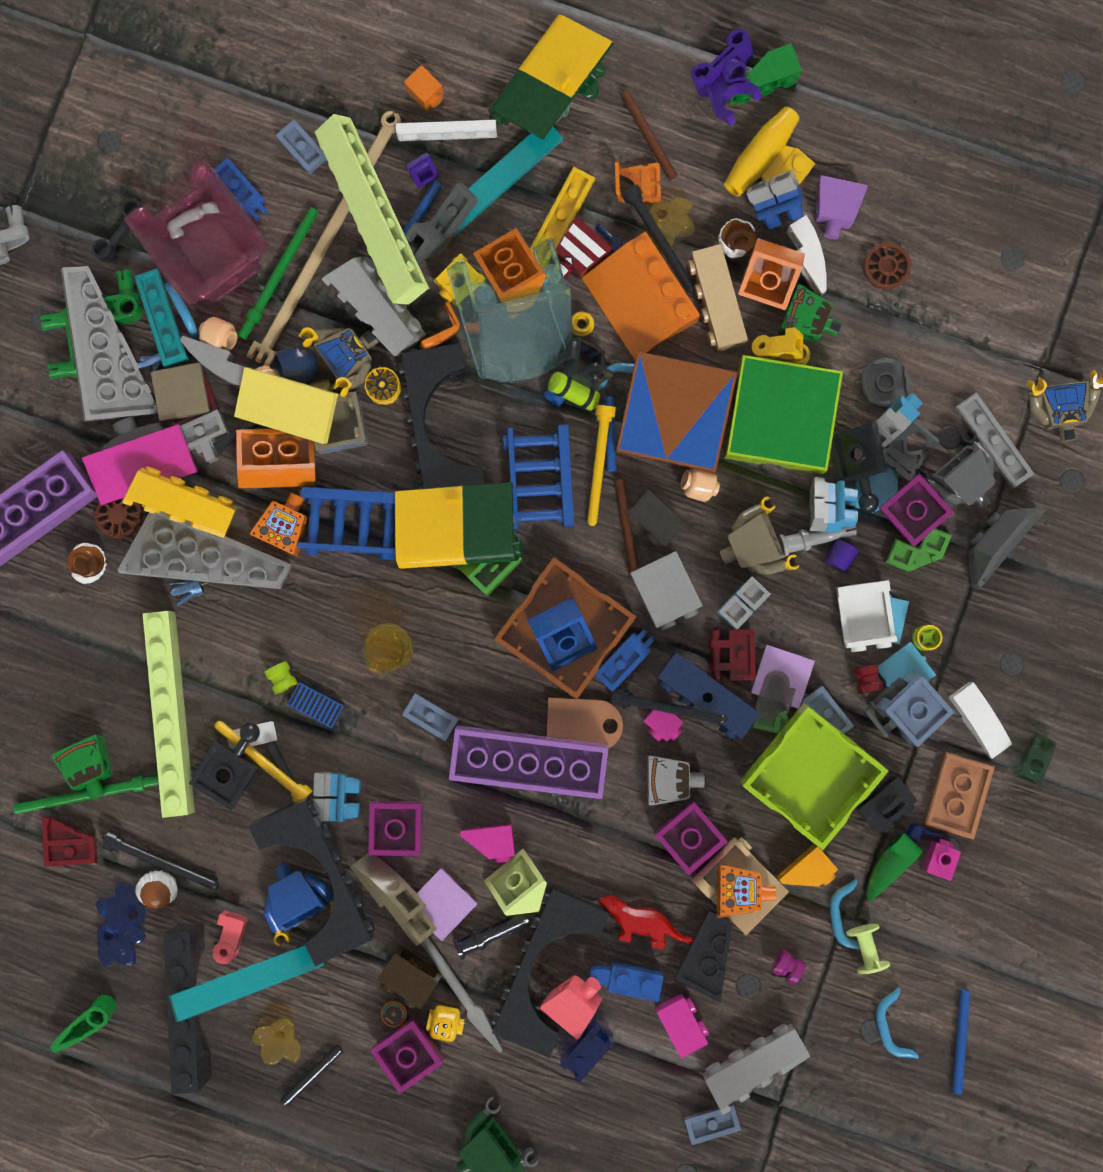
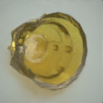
(387, 648)

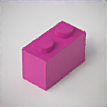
(682, 1025)

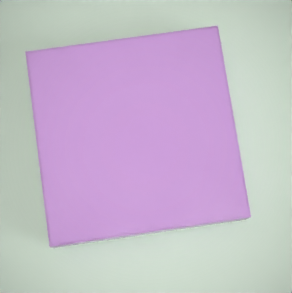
(794, 666)
(445, 902)

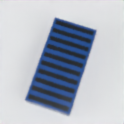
(315, 705)

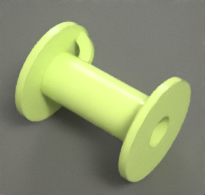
(868, 949)

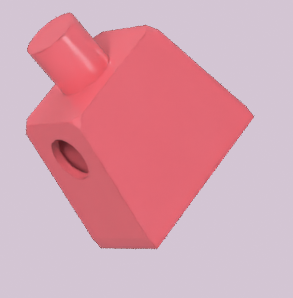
(573, 1004)

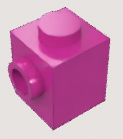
(663, 725)
(941, 859)

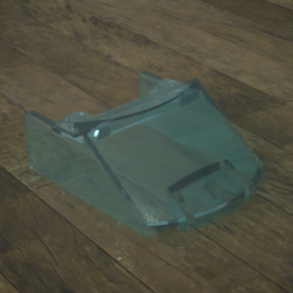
(521, 335)

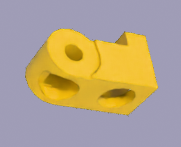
(780, 348)

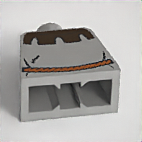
(670, 780)

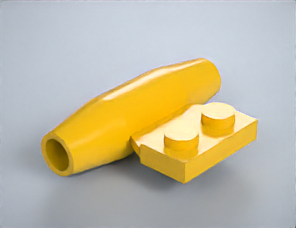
(769, 155)

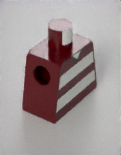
(581, 250)

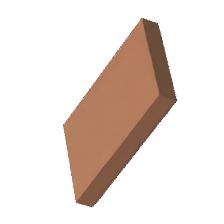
(958, 795)

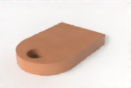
(582, 720)

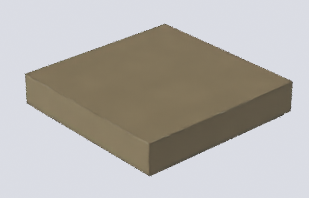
(180, 392)

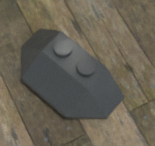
(997, 541)

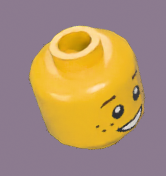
(444, 1023)

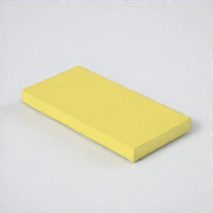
(286, 405)

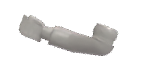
(191, 215)

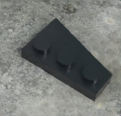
(707, 957)

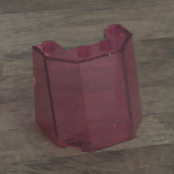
(213, 252)

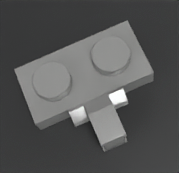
(203, 432)

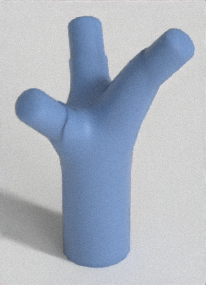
(154, 360)

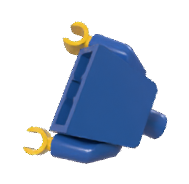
(294, 900)

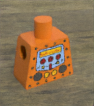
(282, 525)
(741, 892)

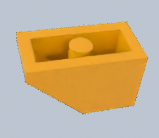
(809, 869)

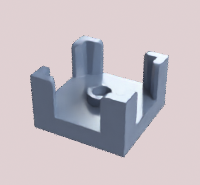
(916, 709)

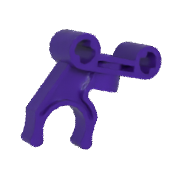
(725, 75)

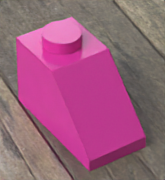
(492, 841)

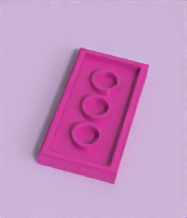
(116, 466)

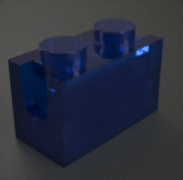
(587, 1051)

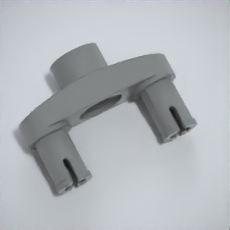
(15, 235)

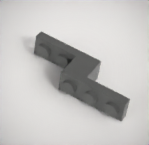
(431, 238)

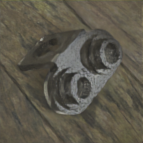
(774, 695)

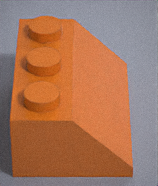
(511, 267)
(274, 459)

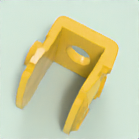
(444, 284)

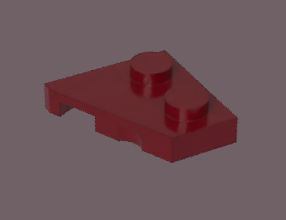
(66, 844)

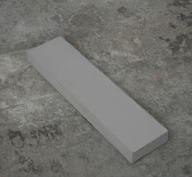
(995, 440)

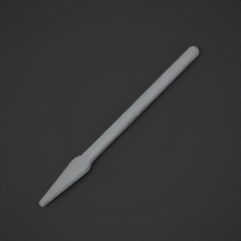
(474, 1012)

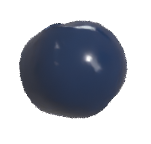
(297, 364)

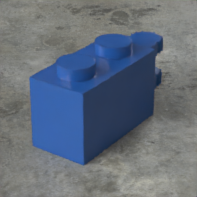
(630, 980)

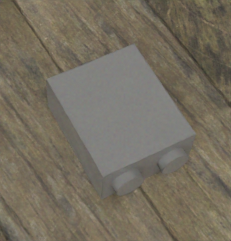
(666, 591)

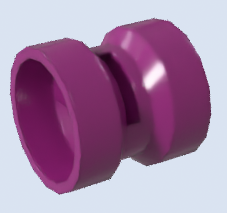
(788, 967)

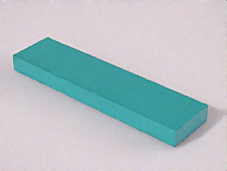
(161, 317)

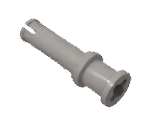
(804, 540)

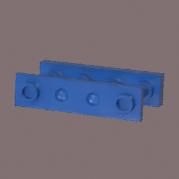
(560, 464)
(340, 500)

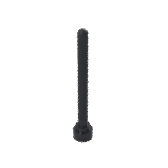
(634, 197)
(624, 698)
(115, 842)

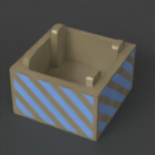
(347, 426)

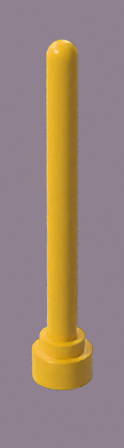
(604, 416)
(297, 791)

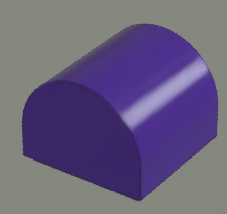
(422, 170)
(841, 555)

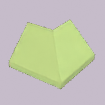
(517, 885)

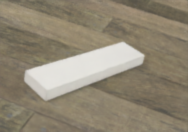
(446, 130)

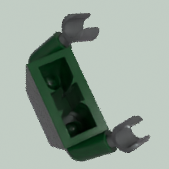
(489, 1148)

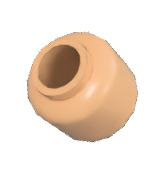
(218, 333)
(699, 484)

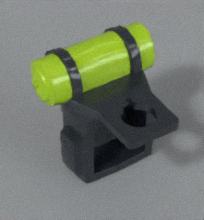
(581, 374)

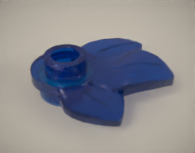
(117, 909)
(119, 947)

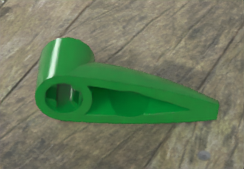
(892, 864)
(86, 1023)

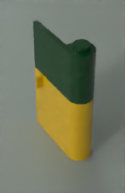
(550, 77)
(456, 526)

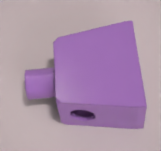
(837, 204)

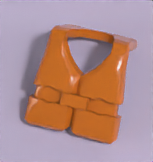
(645, 176)
(445, 335)

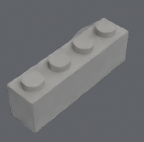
(365, 291)
(755, 1066)

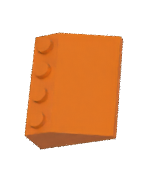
(641, 296)

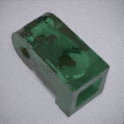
(1035, 759)

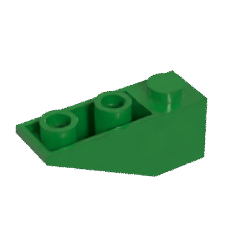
(774, 70)

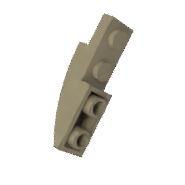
(395, 893)

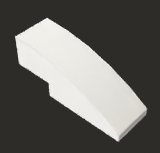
(806, 241)
(980, 719)

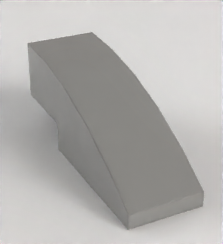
(215, 360)

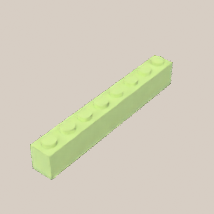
(371, 210)
(168, 713)

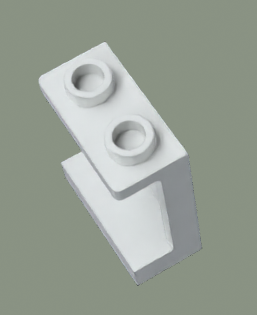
(866, 615)

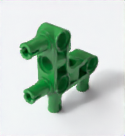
(115, 304)

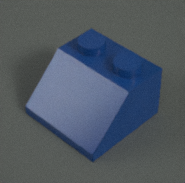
(562, 634)

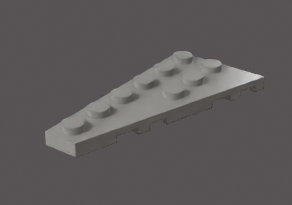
(103, 361)
(186, 553)

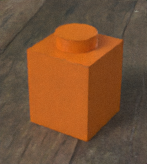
(424, 88)

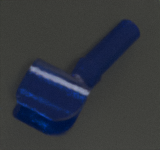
(615, 241)
(916, 832)

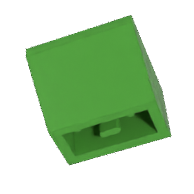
(488, 575)

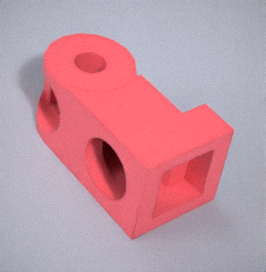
(231, 936)

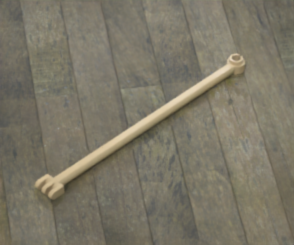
(317, 254)

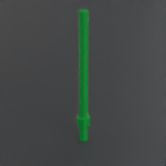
(254, 314)
(136, 784)

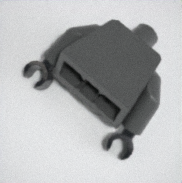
(966, 475)

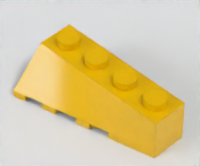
(180, 501)

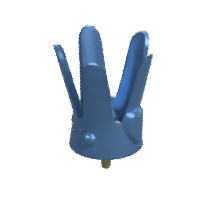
(194, 588)

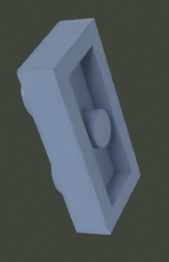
(301, 147)
(827, 708)
(430, 717)
(711, 1124)

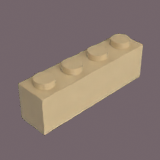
(718, 298)

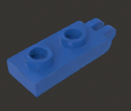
(241, 188)
(624, 660)

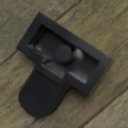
(887, 805)

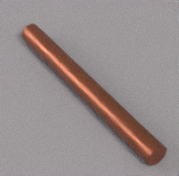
(648, 135)
(626, 526)

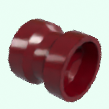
(868, 678)

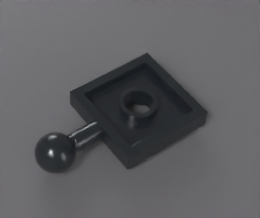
(870, 464)
(223, 757)

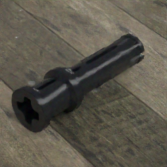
(480, 938)

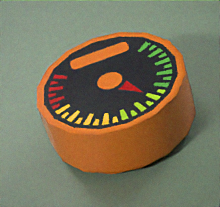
(394, 1013)

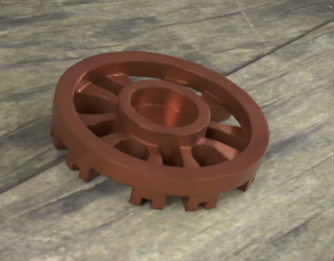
(887, 266)
(118, 516)

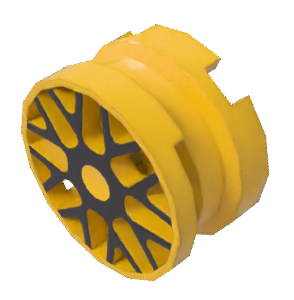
(382, 386)

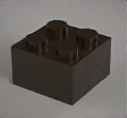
(409, 977)

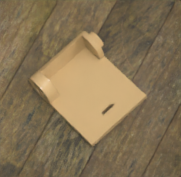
(737, 855)

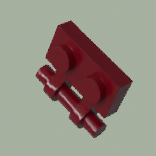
(741, 655)

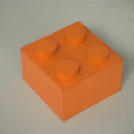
(771, 274)

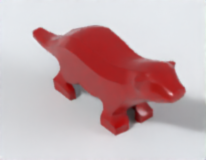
(641, 921)

